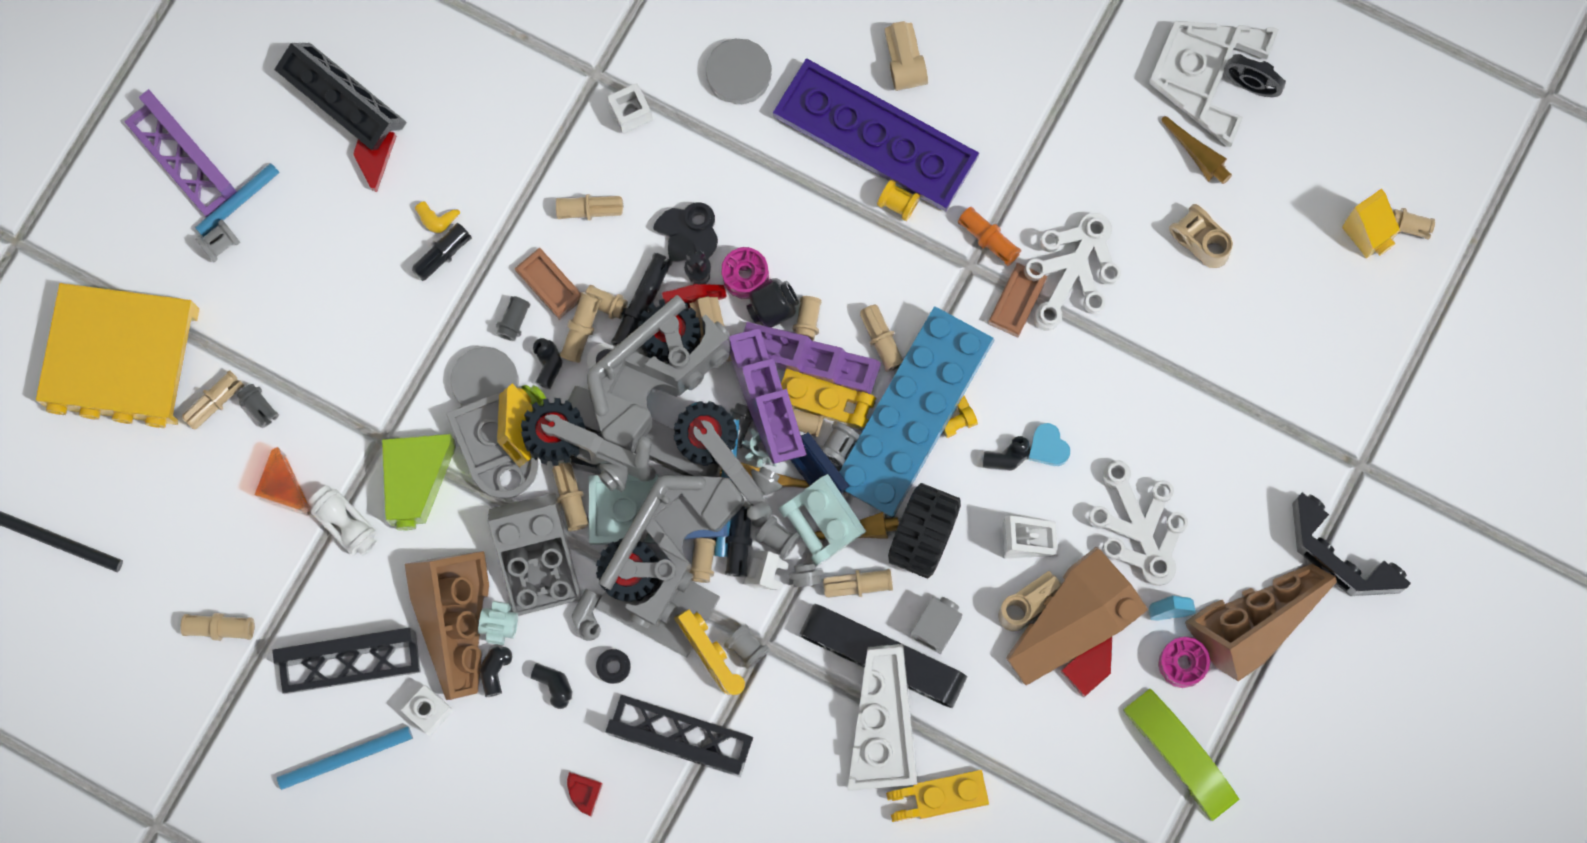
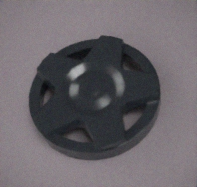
(1254, 76)

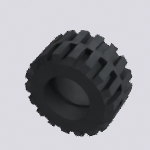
(924, 530)

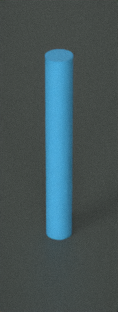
(237, 199)

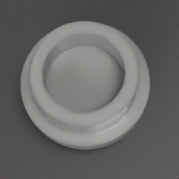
(806, 575)

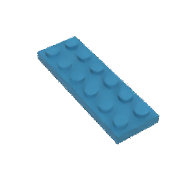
(914, 411)

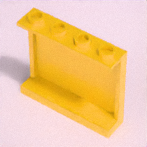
(115, 354)

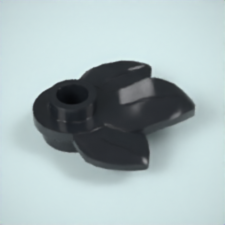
(686, 235)

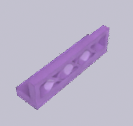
(185, 143)

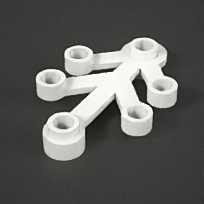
(1076, 266)
(1141, 527)

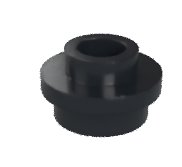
(613, 655)

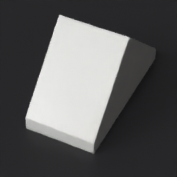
(1029, 537)

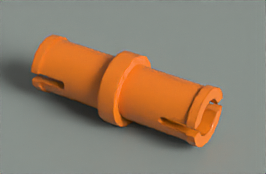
(989, 236)

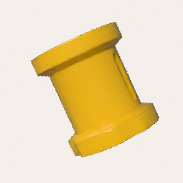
(898, 200)

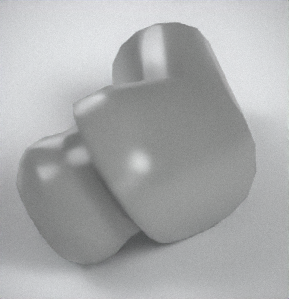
(584, 618)

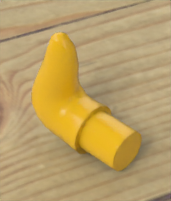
(432, 221)

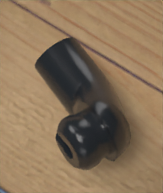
(550, 361)
(1010, 458)
(490, 668)
(557, 684)

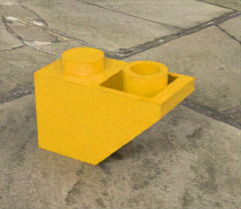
(511, 411)

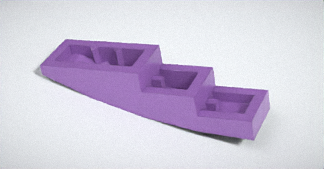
(818, 359)
(765, 397)

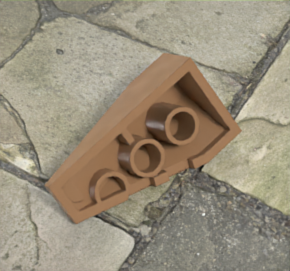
(448, 606)
(1082, 613)
(1252, 628)

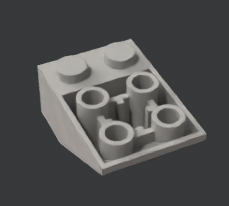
(534, 554)

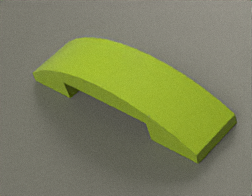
(1182, 753)

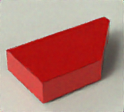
(374, 161)
(696, 291)
(1090, 668)

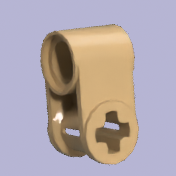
(1197, 232)

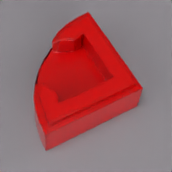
(583, 792)

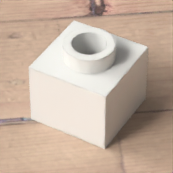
(626, 99)
(439, 710)

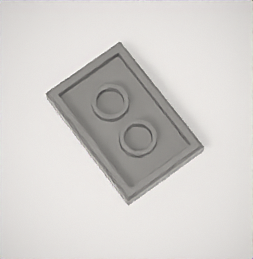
(668, 634)

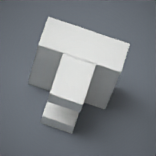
(762, 570)

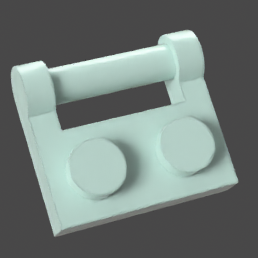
(830, 514)

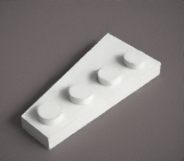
(883, 735)

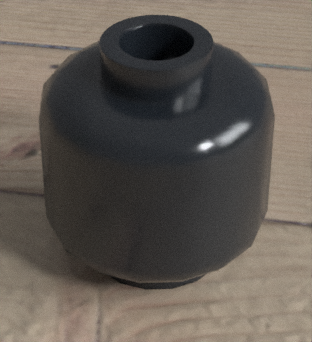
(772, 302)

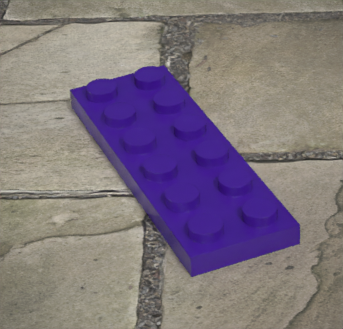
(876, 134)

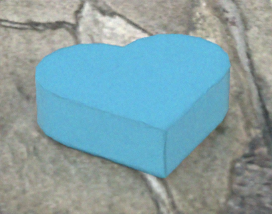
(1048, 447)
(1172, 608)

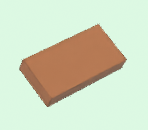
(549, 283)
(1016, 301)

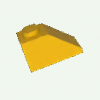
(1372, 225)

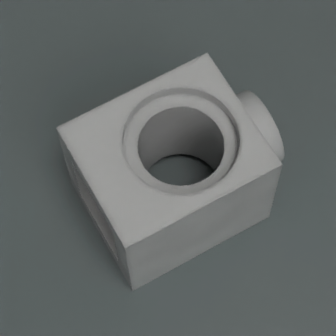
(937, 624)

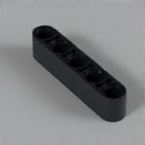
(852, 640)

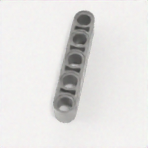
(663, 447)

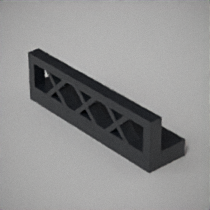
(338, 94)
(346, 647)
(674, 747)

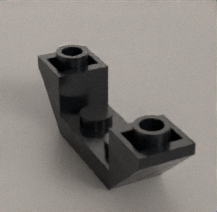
(1384, 579)

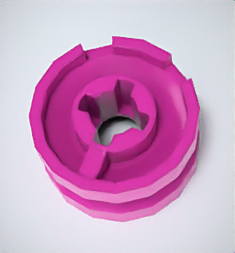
(743, 259)
(1197, 657)

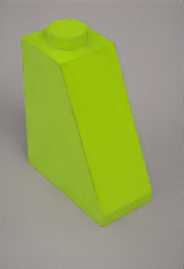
(413, 477)

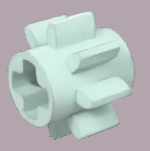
(759, 456)
(498, 623)

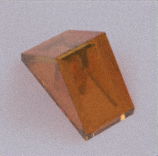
(280, 486)

